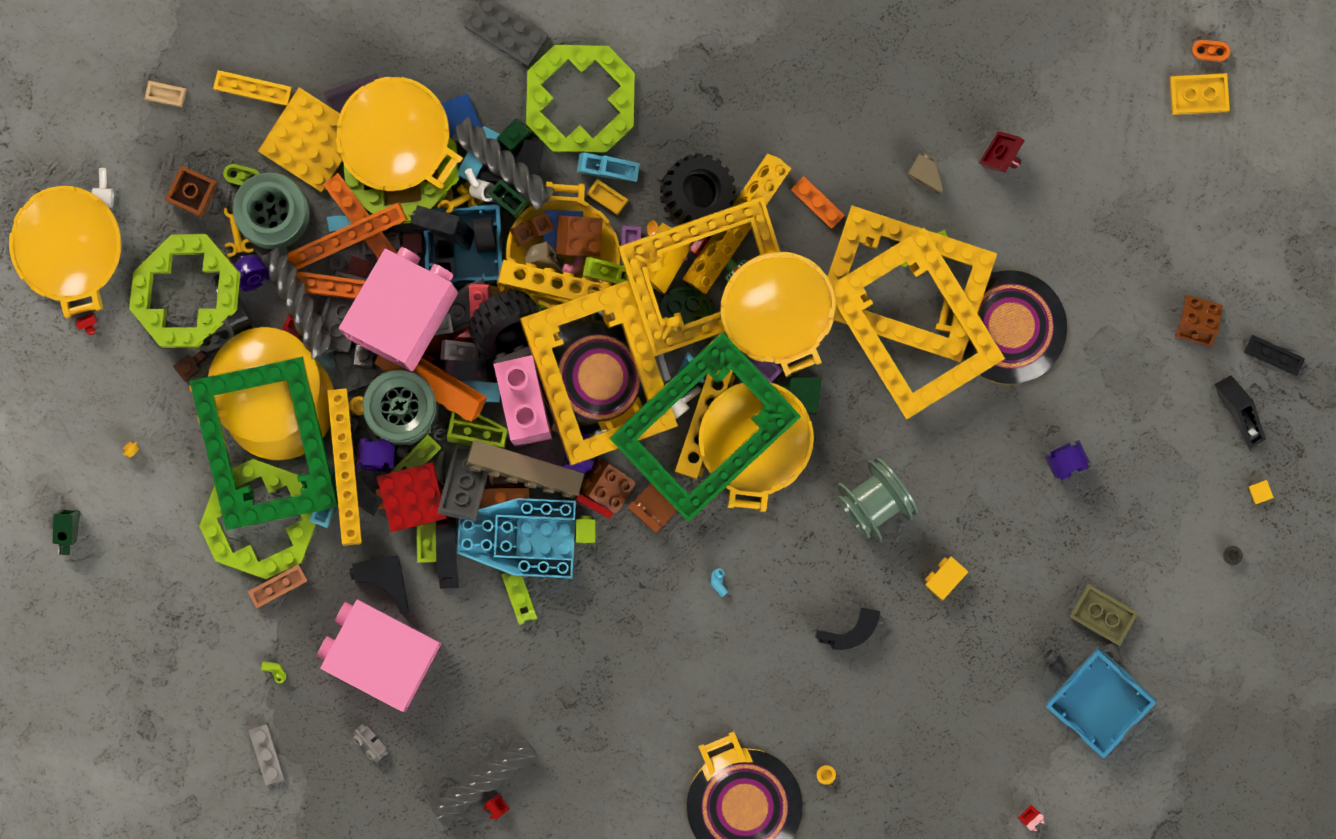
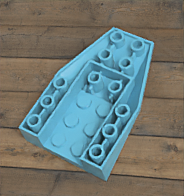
(522, 537)

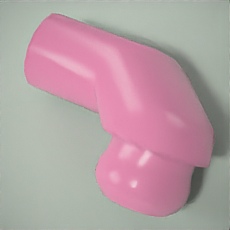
(575, 267)

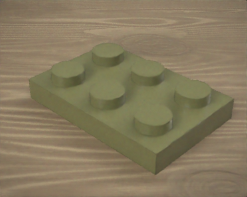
(1103, 615)

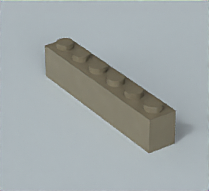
(524, 469)

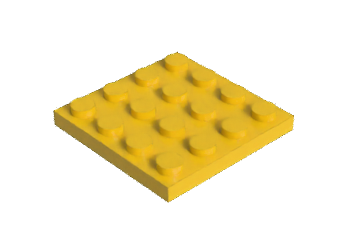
(305, 140)

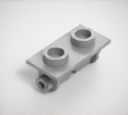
(362, 737)

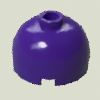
(252, 272)

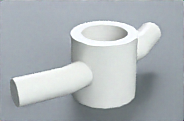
(479, 188)
(104, 193)
(681, 406)

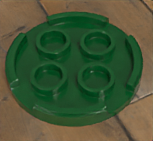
(688, 302)

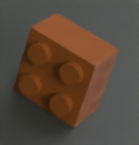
(191, 192)
(579, 236)

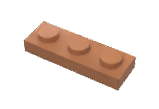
(277, 586)

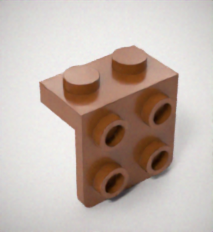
(607, 486)

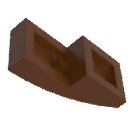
(532, 229)

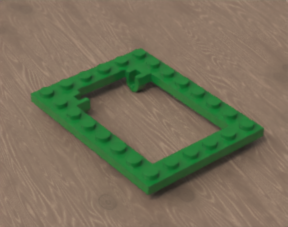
(773, 421)
(317, 486)

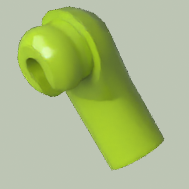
(276, 670)

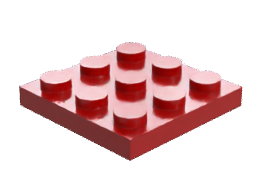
(411, 496)

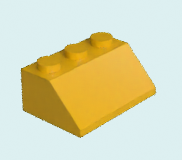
(673, 259)

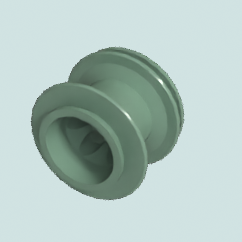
(255, 192)
(422, 418)
(876, 500)

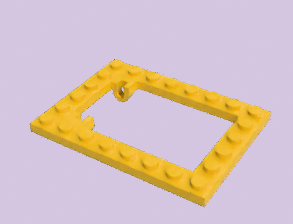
(866, 224)
(852, 300)
(671, 333)
(542, 336)

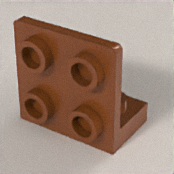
(1199, 321)
(652, 508)

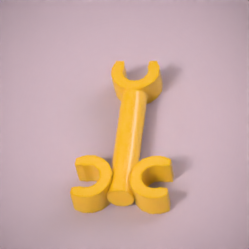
(460, 200)
(239, 246)

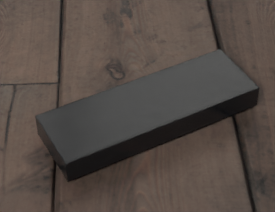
(1274, 355)

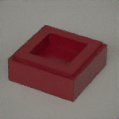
(413, 242)

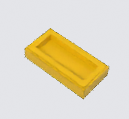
(607, 197)

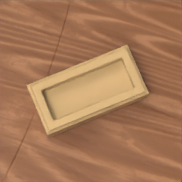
(165, 94)

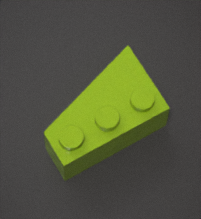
(479, 429)

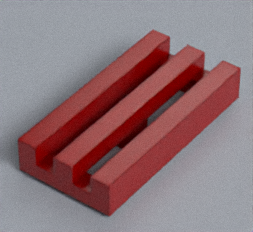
(594, 506)

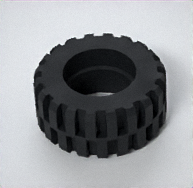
(702, 167)
(496, 315)

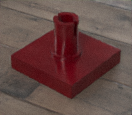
(1002, 152)

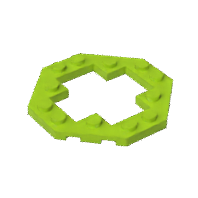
(581, 57)
(374, 199)
(161, 263)
(245, 558)

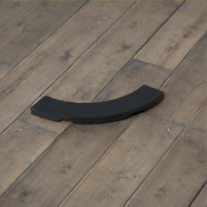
(366, 498)

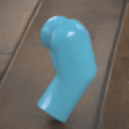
(717, 580)

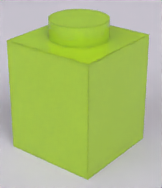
(585, 530)

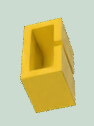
(945, 578)

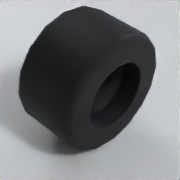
(484, 235)

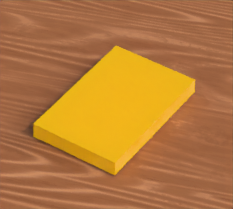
(1199, 94)

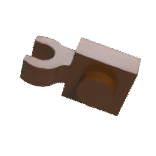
(188, 366)

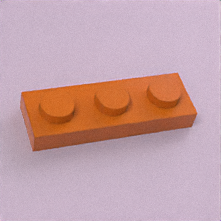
(817, 202)

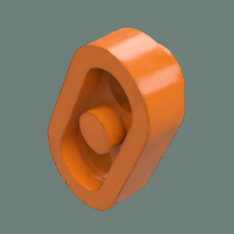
(1210, 49)

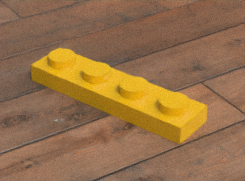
(252, 88)

